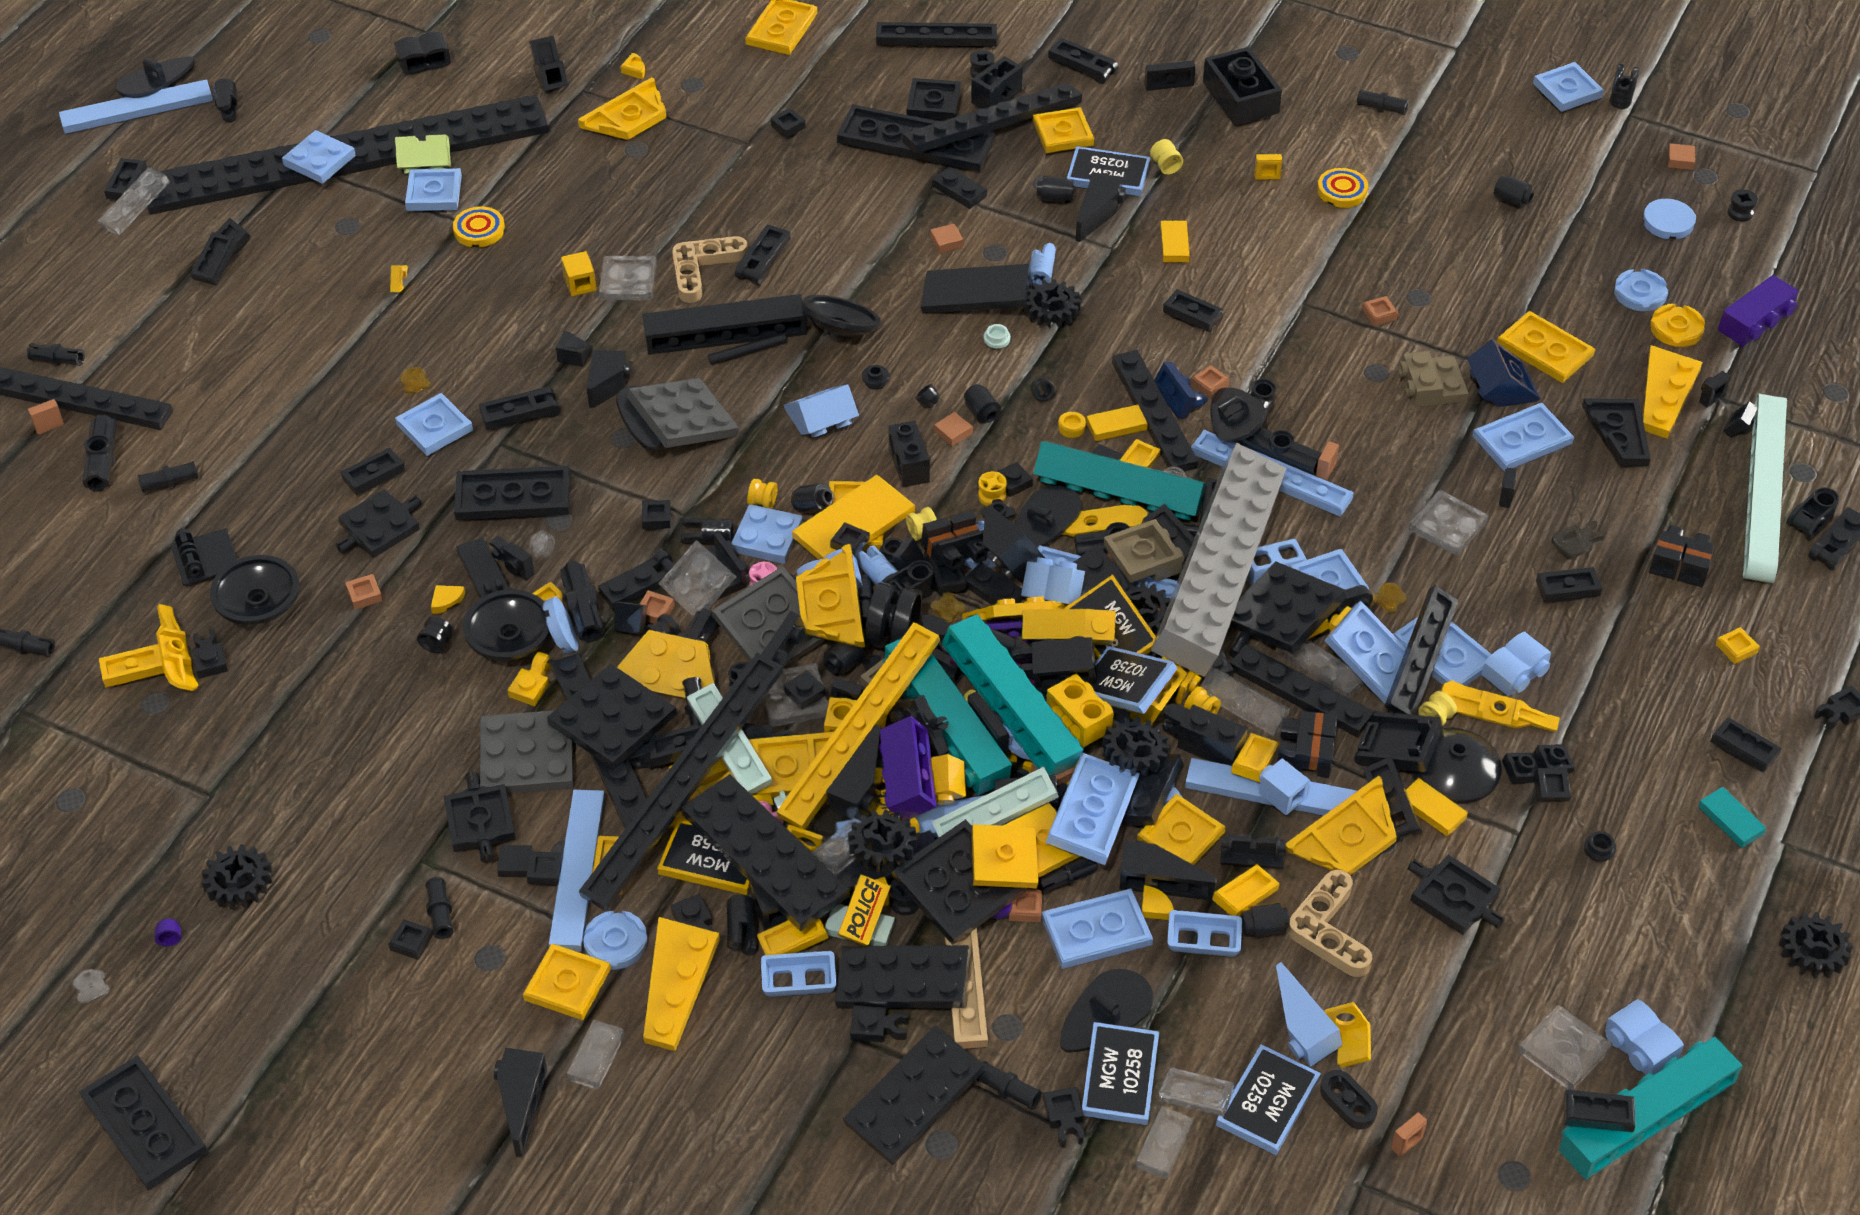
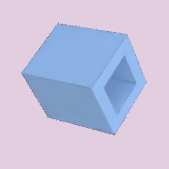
(1283, 786)

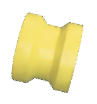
(916, 521)
(1440, 706)

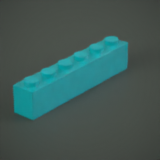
(1119, 478)
(1012, 696)
(965, 733)
(1658, 1103)

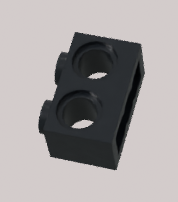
(909, 454)

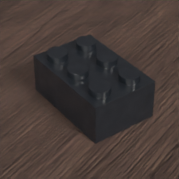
(1239, 98)

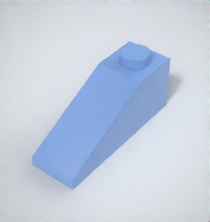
(1308, 1026)

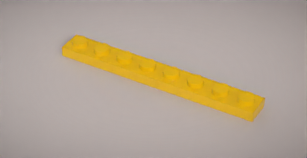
(867, 712)

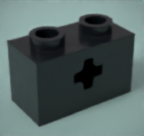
(997, 83)

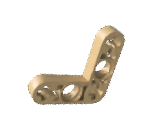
(734, 247)
(1318, 922)

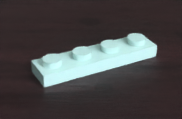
(740, 755)
(1002, 803)

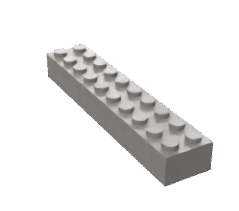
(1219, 560)

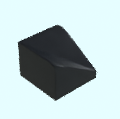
(572, 350)
(630, 617)

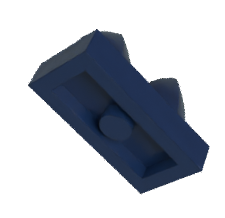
(1177, 391)

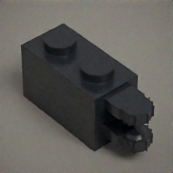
(1057, 660)
(1205, 733)

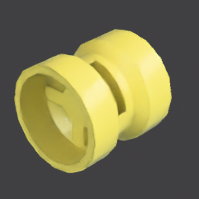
(1166, 156)

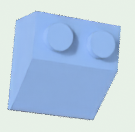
(823, 410)

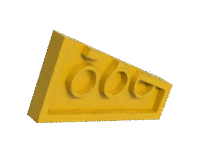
(1666, 389)
(677, 975)

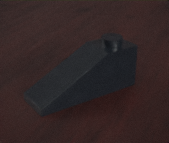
(1099, 203)
(859, 782)
(1163, 870)
(520, 1084)

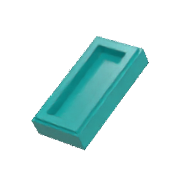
(1732, 817)

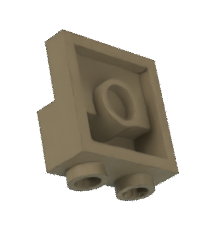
(1432, 379)
(1145, 552)

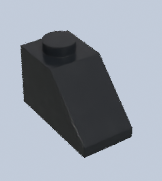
(606, 375)

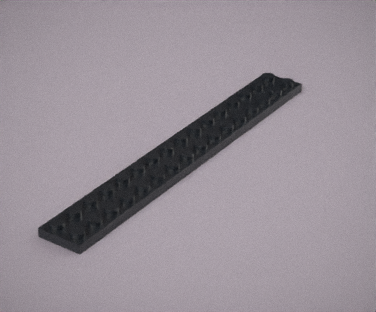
(373, 149)

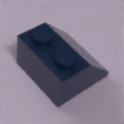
(1501, 376)

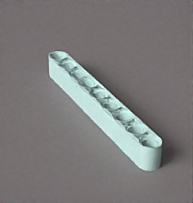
(1765, 489)

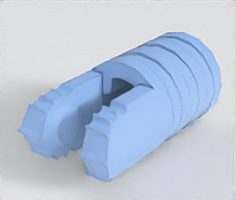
(1042, 264)
(875, 564)

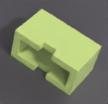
(427, 154)

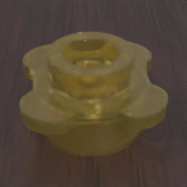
(414, 380)
(1389, 596)
(947, 607)

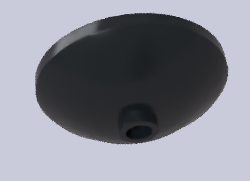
(840, 316)
(254, 589)
(506, 625)
(1465, 775)

